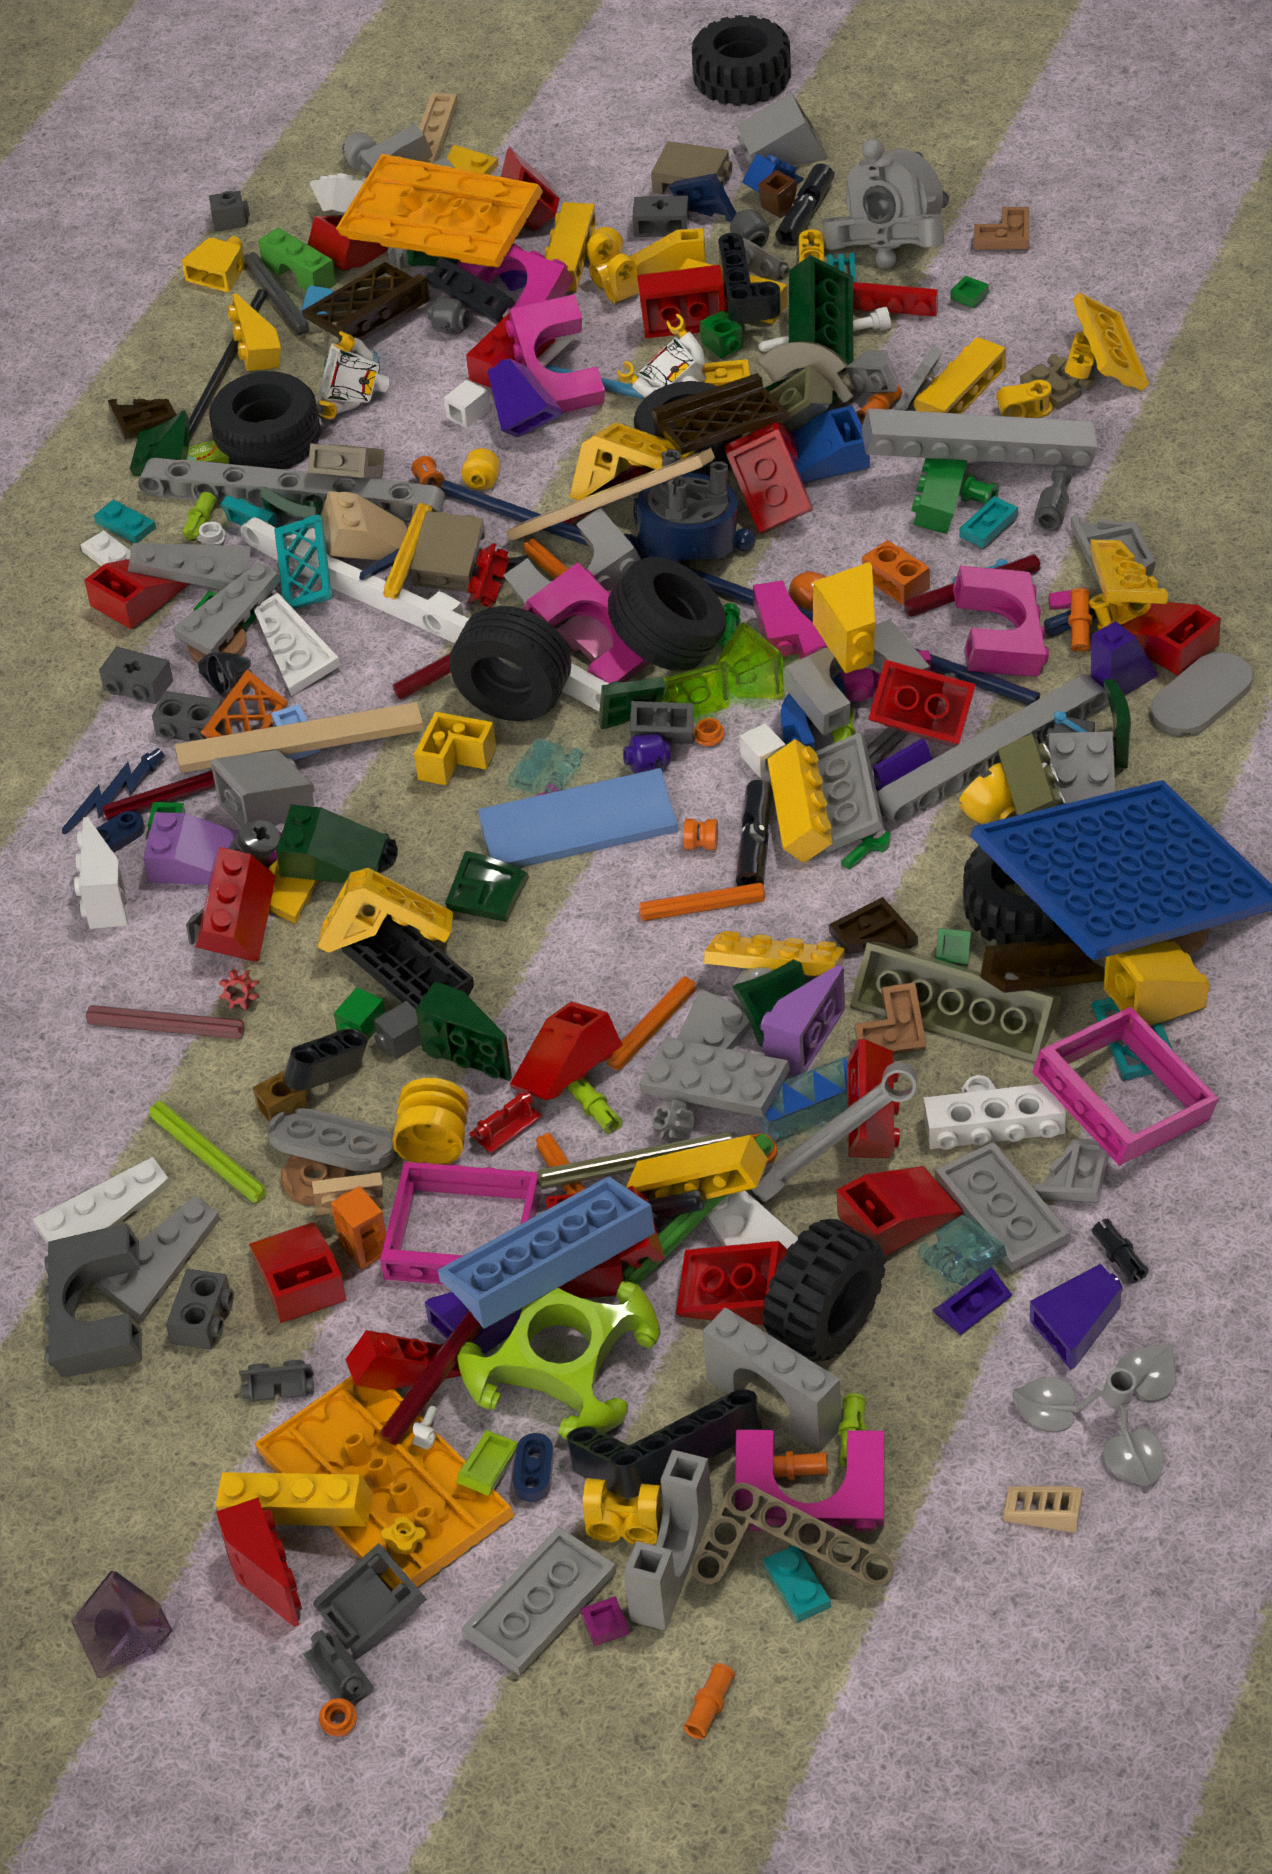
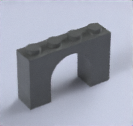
(71, 1268)

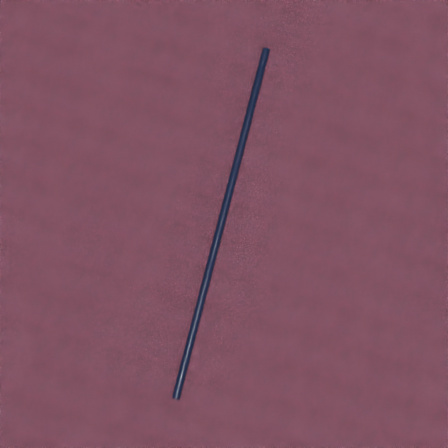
(731, 589)

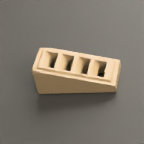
(1054, 1519)

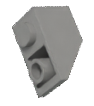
(873, 372)

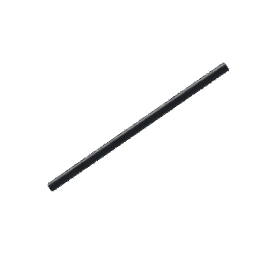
(220, 372)

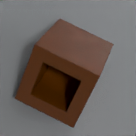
(777, 193)

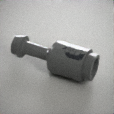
(1054, 500)

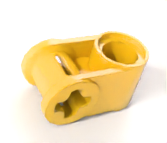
(1024, 400)
(1109, 613)

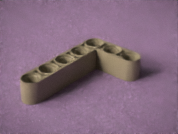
(788, 1532)

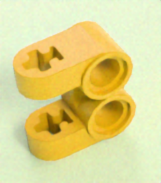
(611, 271)
(611, 1516)

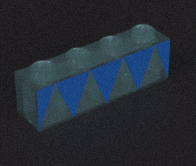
(807, 1100)

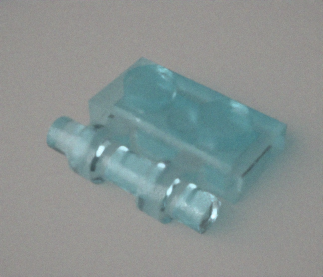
(537, 764)
(971, 1248)

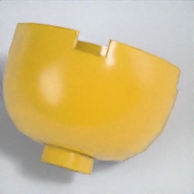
(988, 798)

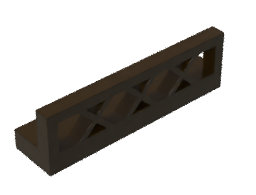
(1038, 965)

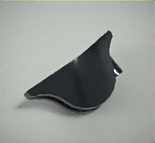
(223, 670)

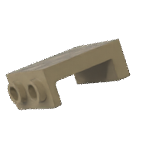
(688, 161)
(346, 460)
(446, 551)

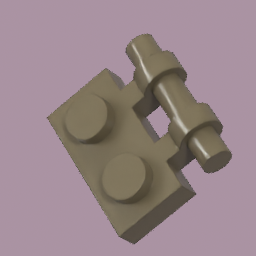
(1062, 390)

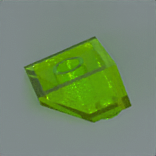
(753, 665)
(703, 687)

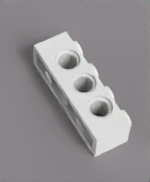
(992, 1116)

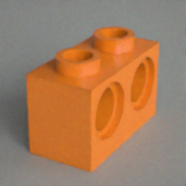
(897, 572)
(359, 1226)

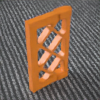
(262, 693)

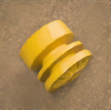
(430, 1121)

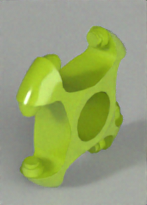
(568, 1381)

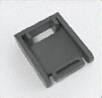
(363, 1607)

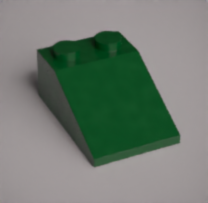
(326, 845)

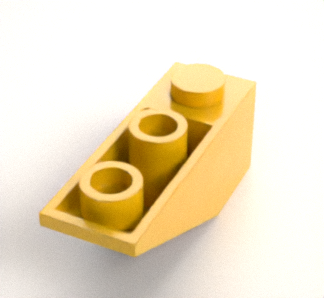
(671, 251)
(256, 336)

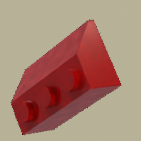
(686, 292)
(493, 349)
(236, 906)
(865, 1071)

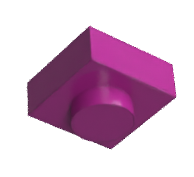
(604, 1621)

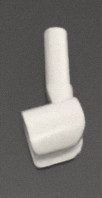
(423, 1432)

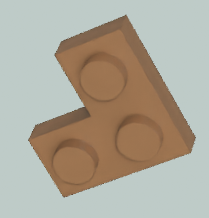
(1010, 234)
(903, 1025)

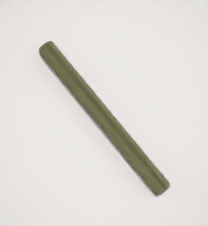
(617, 1163)

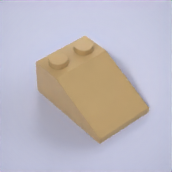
(359, 527)

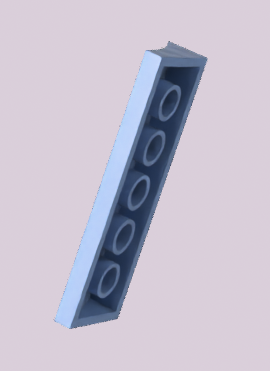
(578, 819)
(548, 1250)

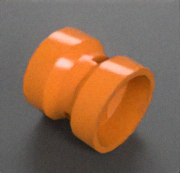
(708, 834)

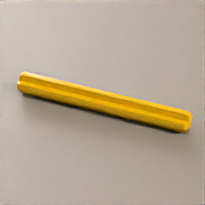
(405, 554)

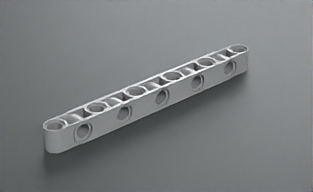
(190, 478)

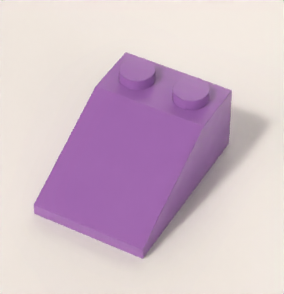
(183, 848)
(804, 1020)

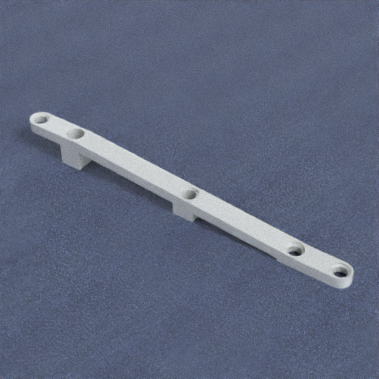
(438, 615)

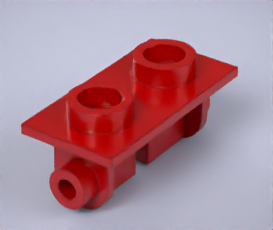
(490, 564)
(506, 1123)

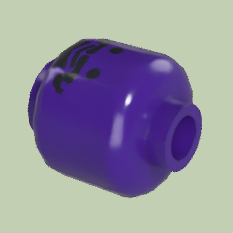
(647, 753)

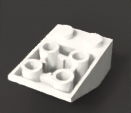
(336, 192)
(100, 881)

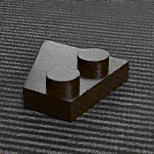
(141, 415)
(872, 924)

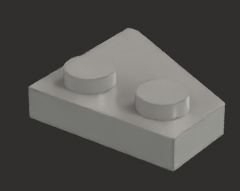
(928, 368)

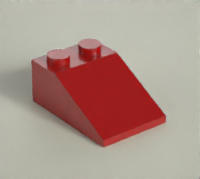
(343, 251)
(922, 703)
(728, 1278)

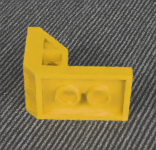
(614, 451)
(365, 903)

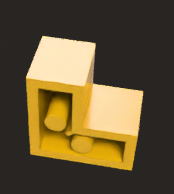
(451, 742)

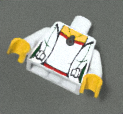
(676, 362)
(349, 377)

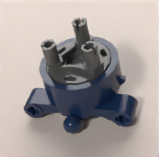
(689, 516)

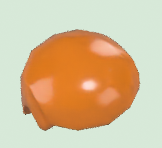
(801, 589)

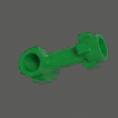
(731, 621)

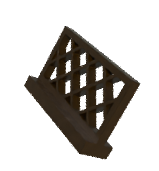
(370, 314)
(722, 402)

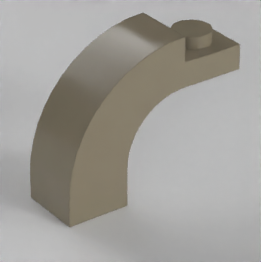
(800, 355)

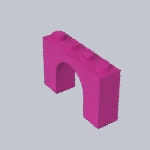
(544, 277)
(546, 320)
(580, 594)
(1012, 596)
(856, 1503)

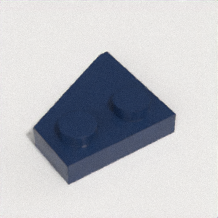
(705, 195)

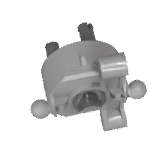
(890, 203)

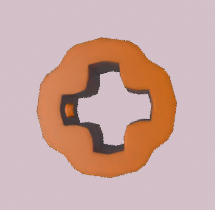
(419, 472)

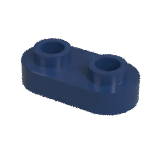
(122, 830)
(533, 1469)

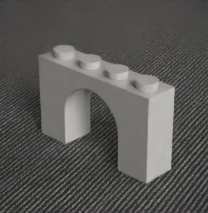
(406, 144)
(610, 561)
(811, 677)
(740, 1351)
(659, 1571)

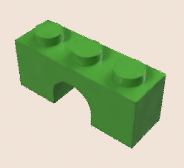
(284, 252)

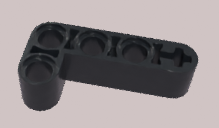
(745, 299)

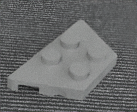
(1108, 530)

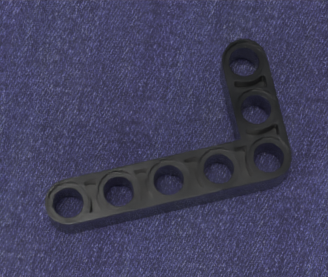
(643, 1462)

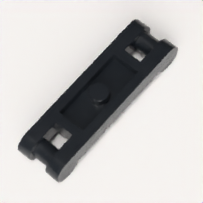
(470, 290)

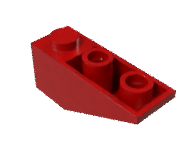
(391, 1361)

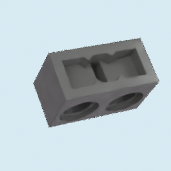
(184, 716)
(199, 1309)

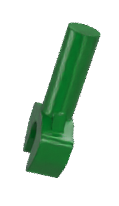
(868, 844)

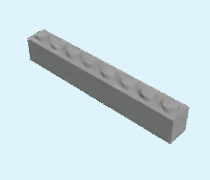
(979, 437)

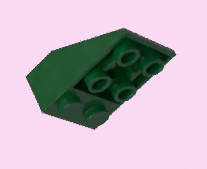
(461, 1032)

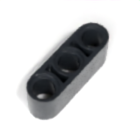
(325, 1059)

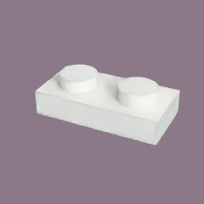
(105, 549)

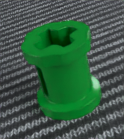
(978, 490)

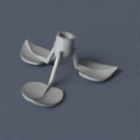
(1131, 1456)

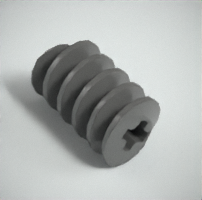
(257, 839)

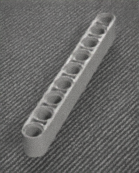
(965, 762)

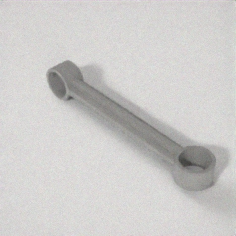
(777, 1174)

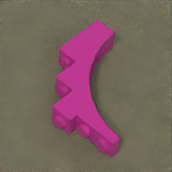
(794, 633)

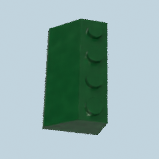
(821, 306)

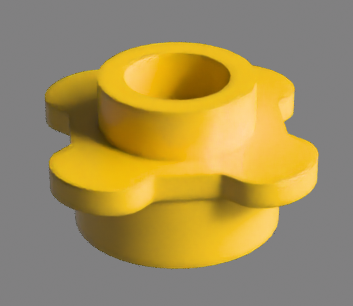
(402, 1536)

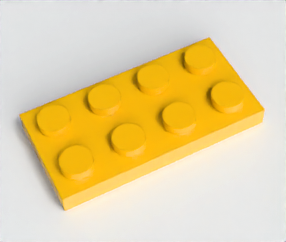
(1110, 342)
(763, 952)

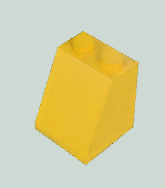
(847, 615)
(1155, 982)

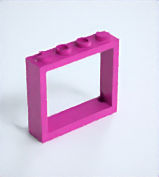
(1094, 1115)
(454, 1179)

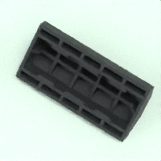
(407, 962)

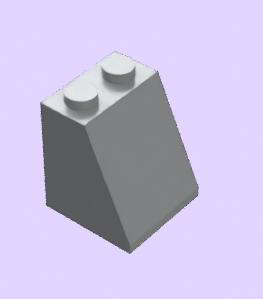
(782, 132)
(260, 786)

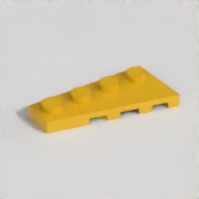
(1122, 577)

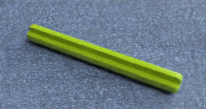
(208, 1152)

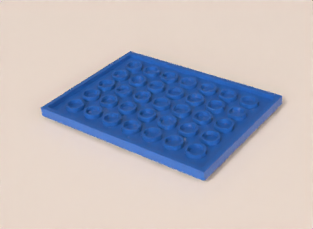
(1126, 868)

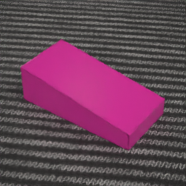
(1060, 600)

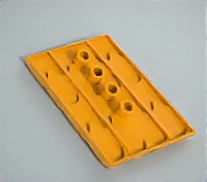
(439, 210)
(408, 1481)

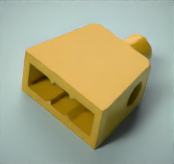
(215, 263)

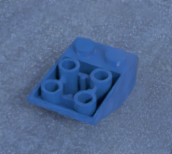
(831, 445)

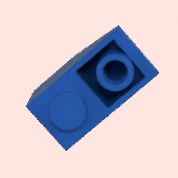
(763, 167)

